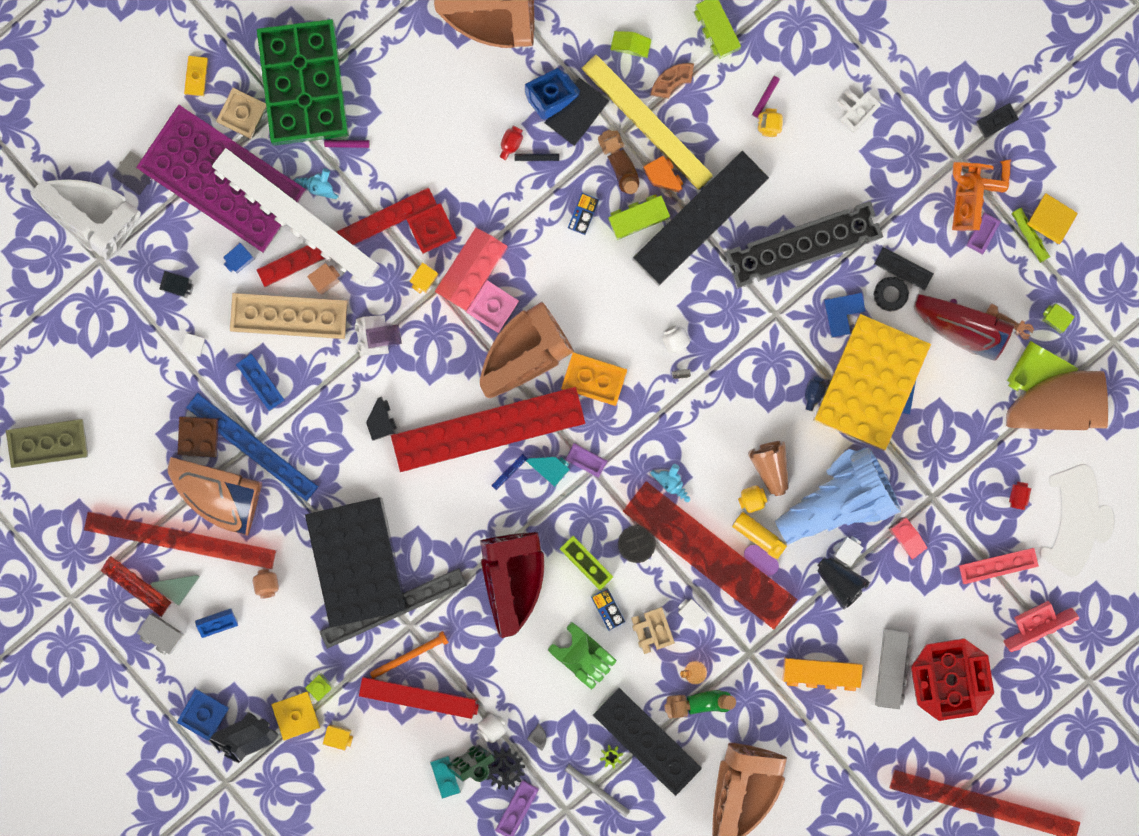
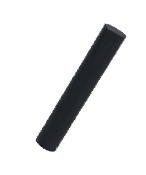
(537, 157)

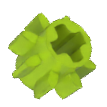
(606, 754)

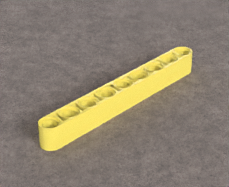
(647, 122)

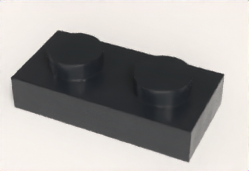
(997, 120)

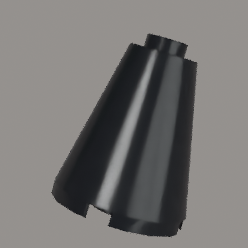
(842, 582)

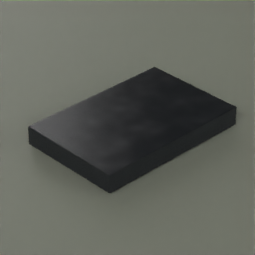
(578, 115)

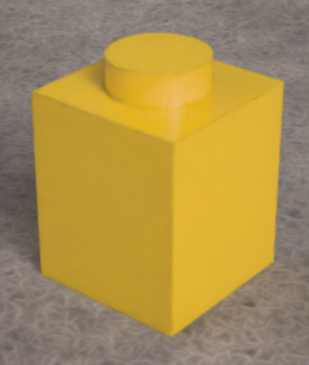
(423, 278)
(338, 737)

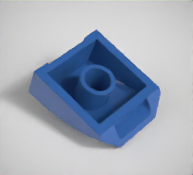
(551, 93)

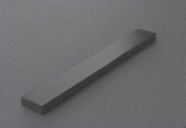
(414, 598)

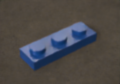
(260, 382)

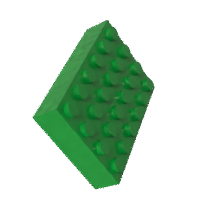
(302, 82)

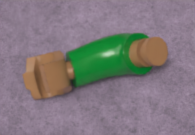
(698, 703)

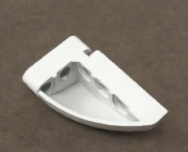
(89, 212)

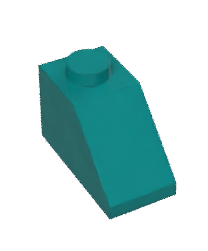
(550, 468)

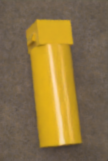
(759, 535)

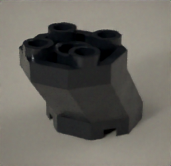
(243, 738)

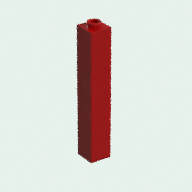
(418, 697)

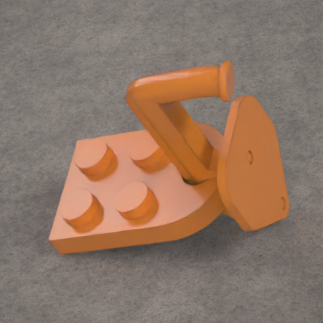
(970, 192)

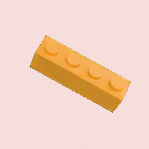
(822, 673)

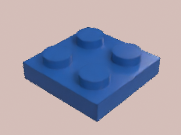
(203, 714)

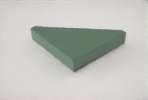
(176, 588)

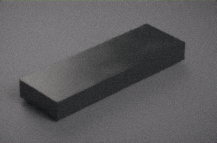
(903, 268)

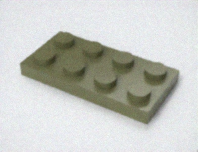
(47, 443)

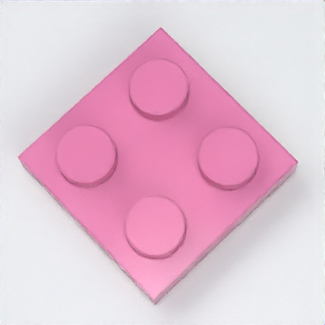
(492, 306)

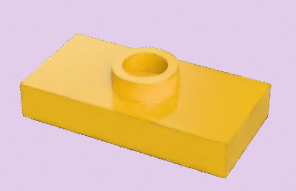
(196, 76)

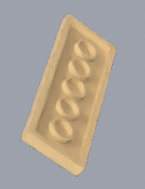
(288, 316)

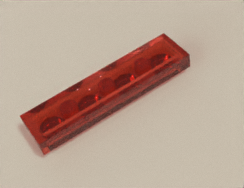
(136, 586)

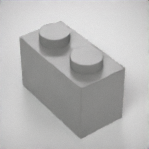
(160, 634)

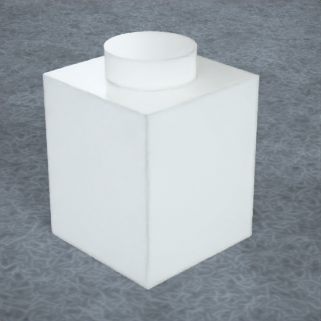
(848, 550)
(691, 612)

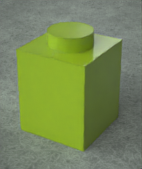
(1057, 317)
(319, 687)

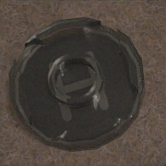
(636, 544)

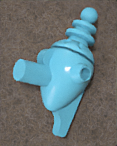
(318, 184)
(671, 482)

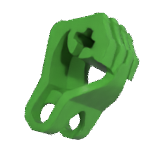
(584, 657)

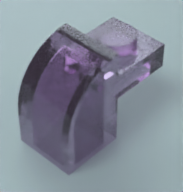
(383, 336)

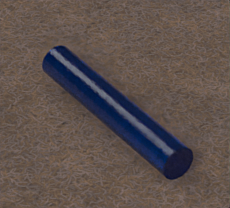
(509, 472)

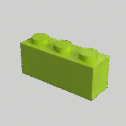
(717, 28)
(638, 216)
(586, 563)

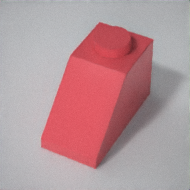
(908, 537)

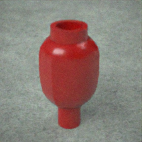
(511, 141)

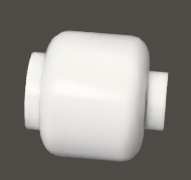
(675, 339)
(491, 728)

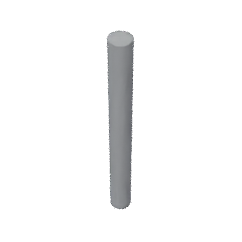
(597, 790)

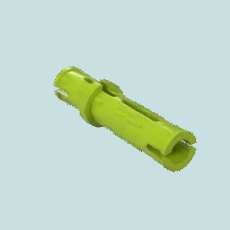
(1031, 236)

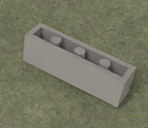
(892, 668)

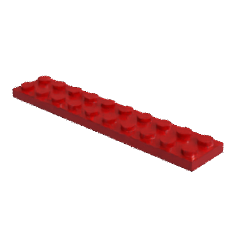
(488, 429)

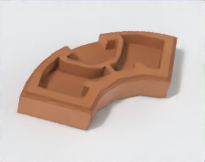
(671, 79)

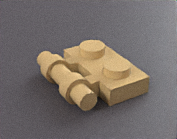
(658, 628)

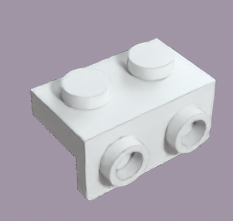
(367, 323)

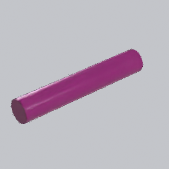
(765, 97)
(347, 143)

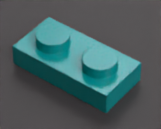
(445, 779)

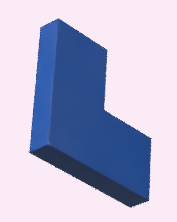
(837, 312)

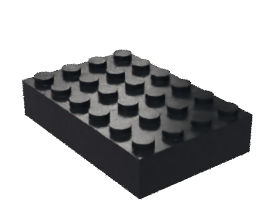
(356, 562)

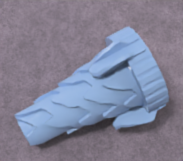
(854, 495)

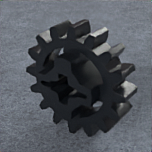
(513, 768)

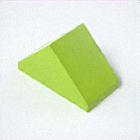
(630, 43)

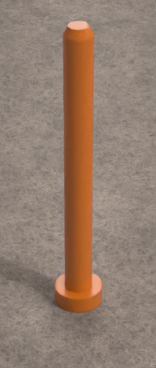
(410, 655)

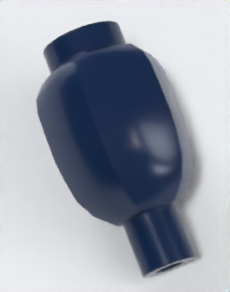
(814, 392)

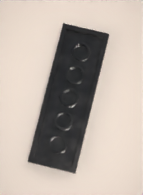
(647, 741)

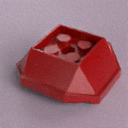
(972, 679)

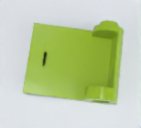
(1036, 366)

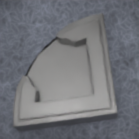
(538, 737)

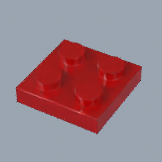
(431, 228)

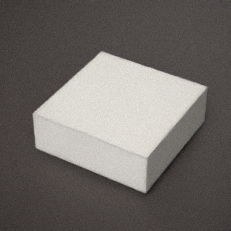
(193, 345)

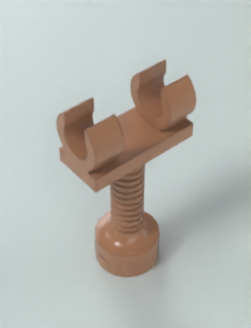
(1019, 327)

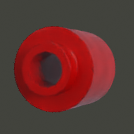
(1020, 495)

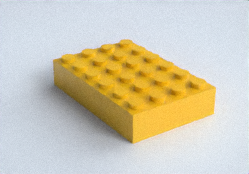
(872, 382)

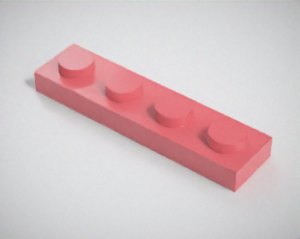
(998, 565)

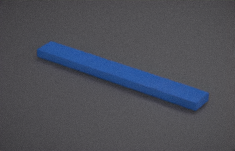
(254, 448)

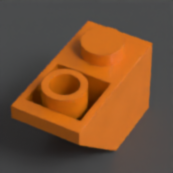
(662, 176)

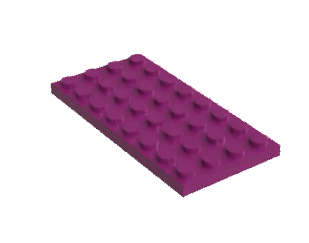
(183, 164)

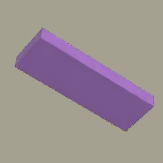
(517, 809)

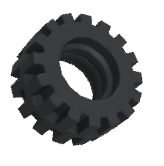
(882, 302)

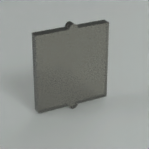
(130, 175)

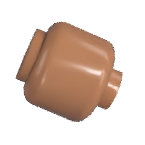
(265, 584)

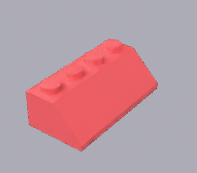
(471, 269)

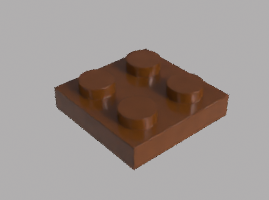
(198, 436)

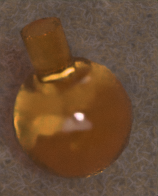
(694, 672)

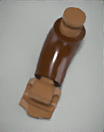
(621, 163)

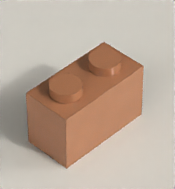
(324, 278)

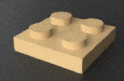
(241, 113)

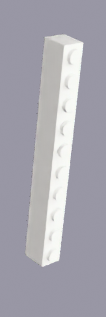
(295, 216)

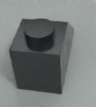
(176, 284)

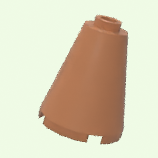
(772, 466)

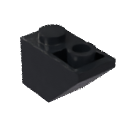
(379, 422)

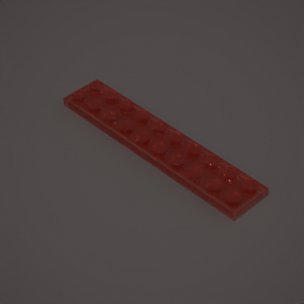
(710, 555)

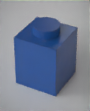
(238, 258)

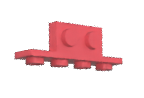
(1037, 624)

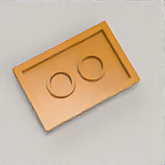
(594, 379)

